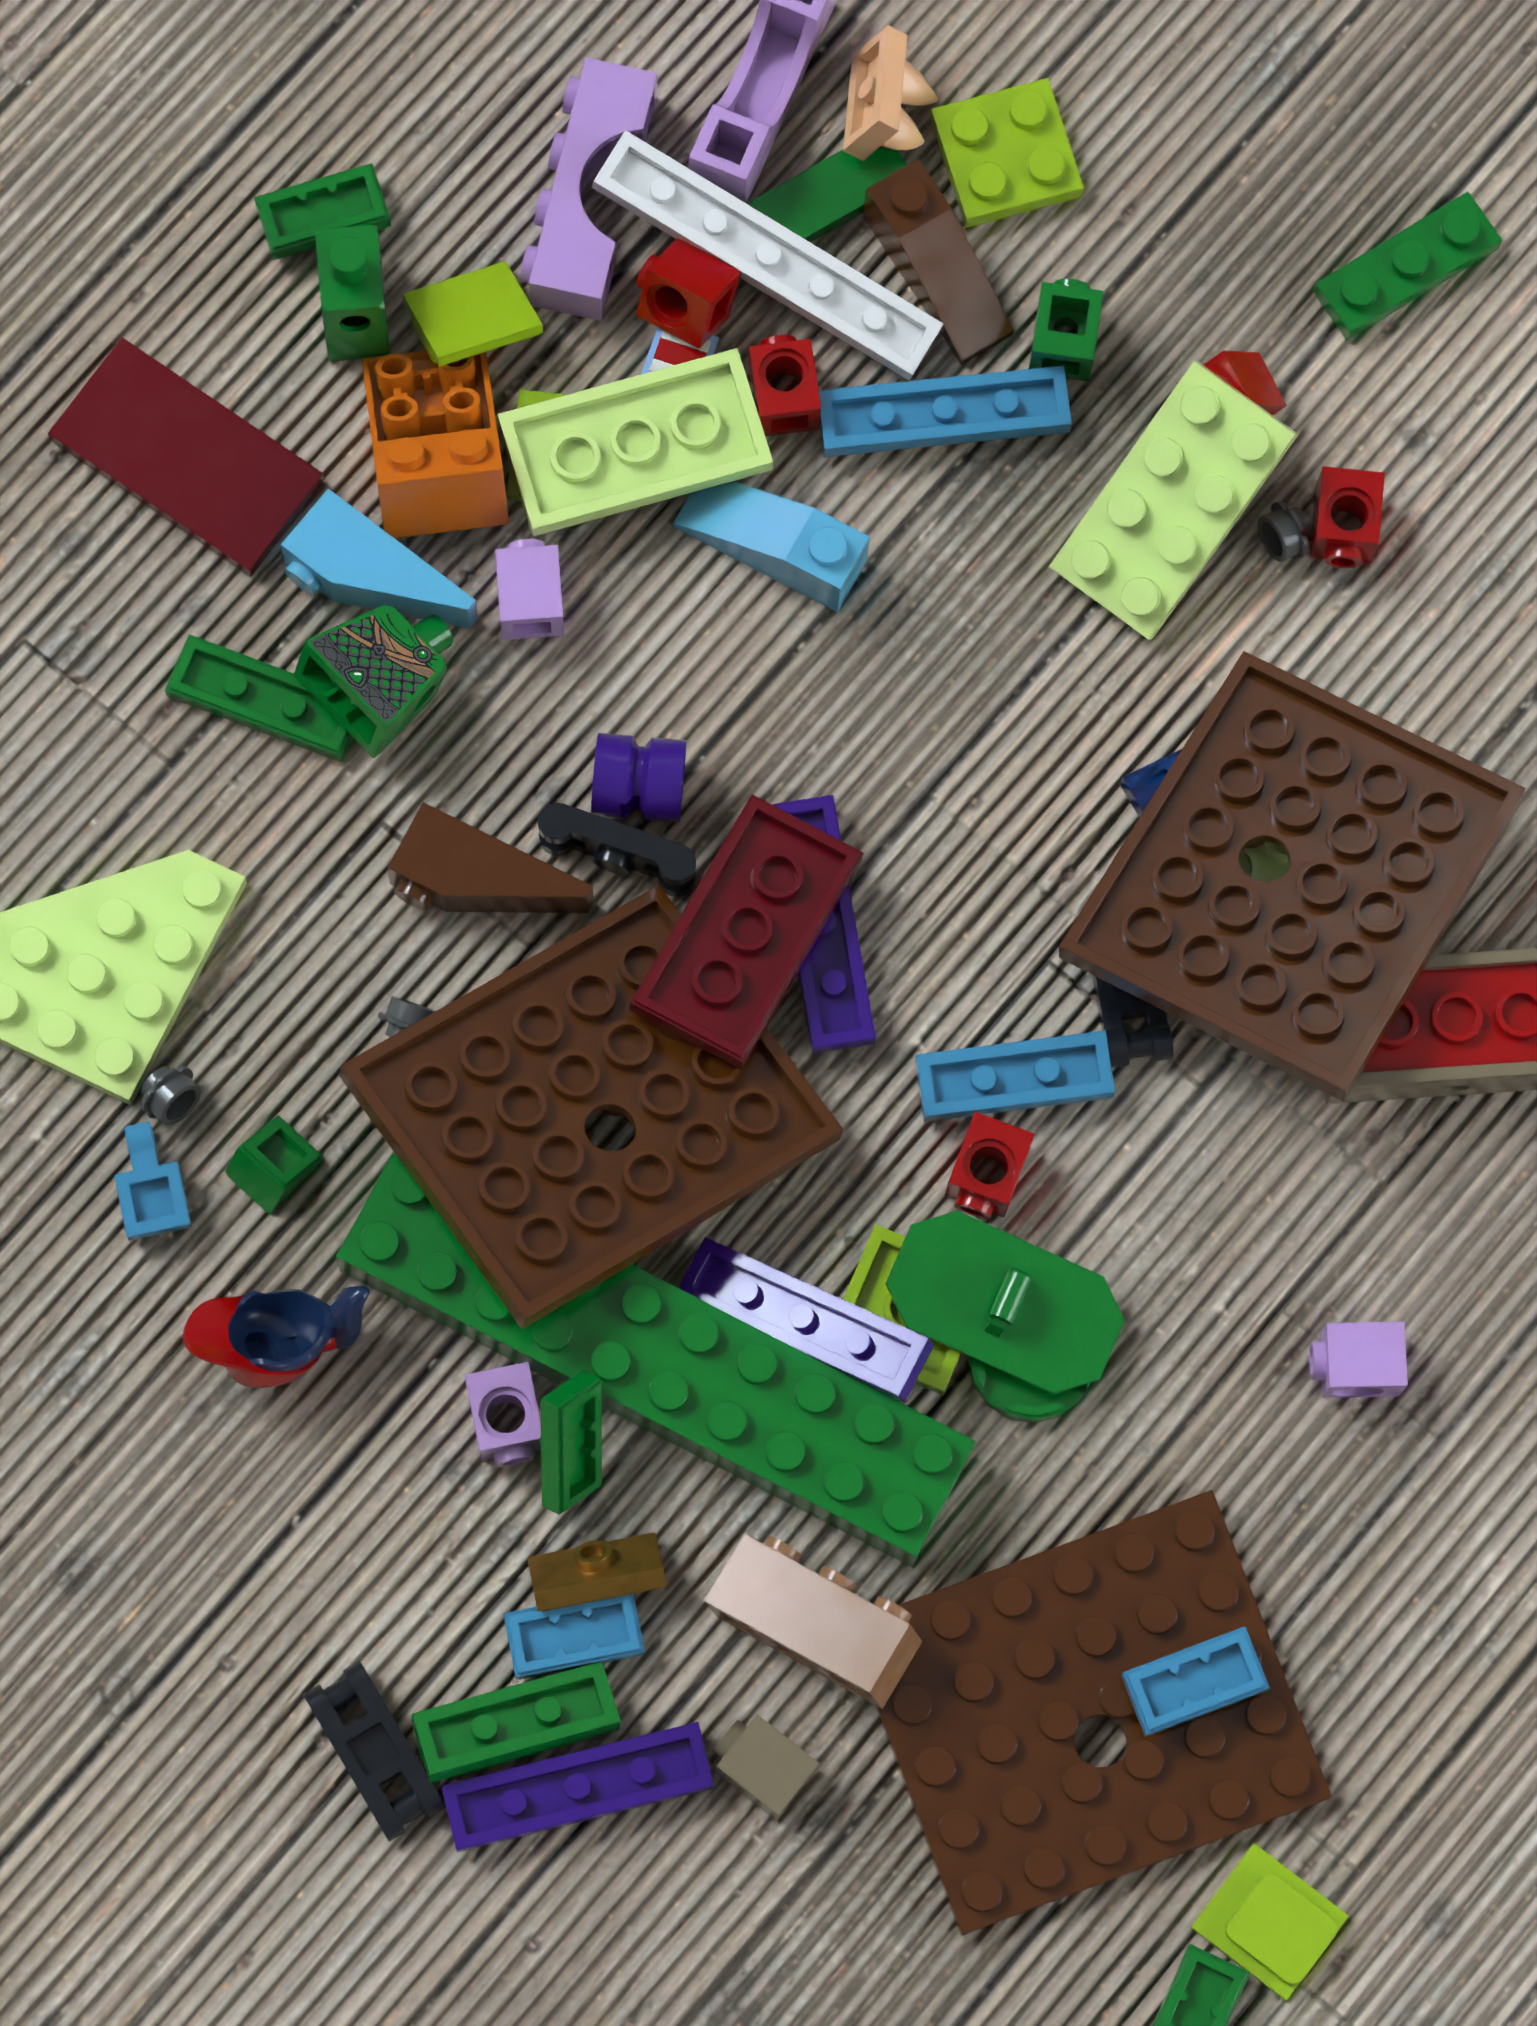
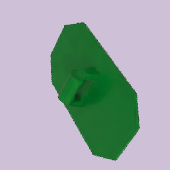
(1005, 1302)

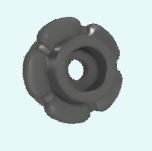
(1285, 532)
(402, 1014)
(170, 1094)

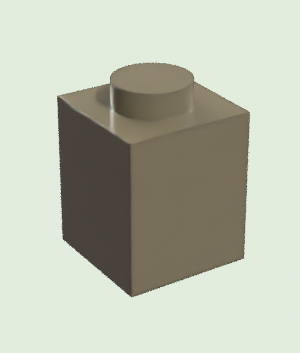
(764, 1765)

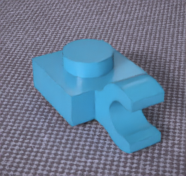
(151, 1194)

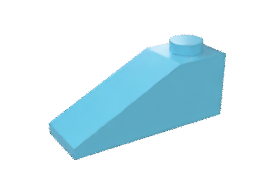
(778, 539)
(366, 567)

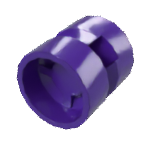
(638, 777)

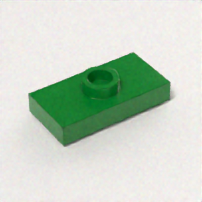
(333, 201)
(571, 1442)
(1202, 1991)

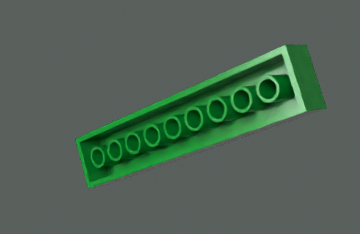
(684, 1377)

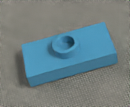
(573, 1636)
(1195, 1681)

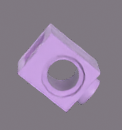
(529, 590)
(1360, 1359)
(499, 1386)

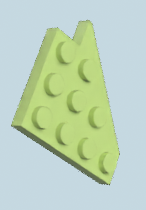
(108, 966)

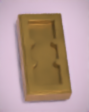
(596, 1571)

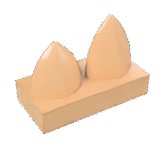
(877, 88)

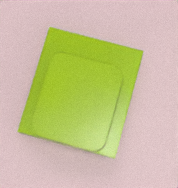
(471, 314)
(1269, 1922)

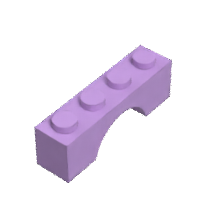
(752, 109)
(573, 258)

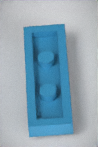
(1014, 1076)

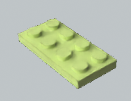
(635, 442)
(1173, 500)

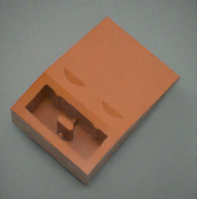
(434, 444)

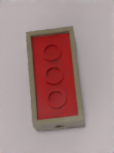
(1459, 1031)

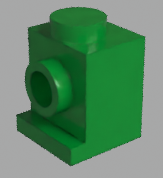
(1072, 305)

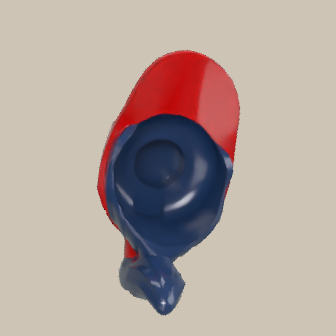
(273, 1334)

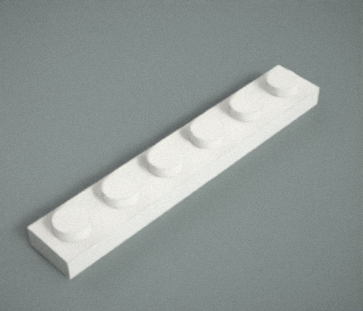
(767, 255)

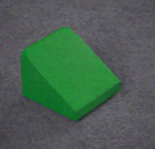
(273, 1164)

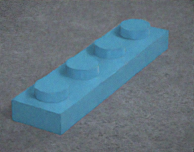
(944, 411)

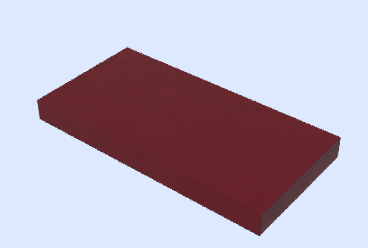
(186, 456)
(746, 931)

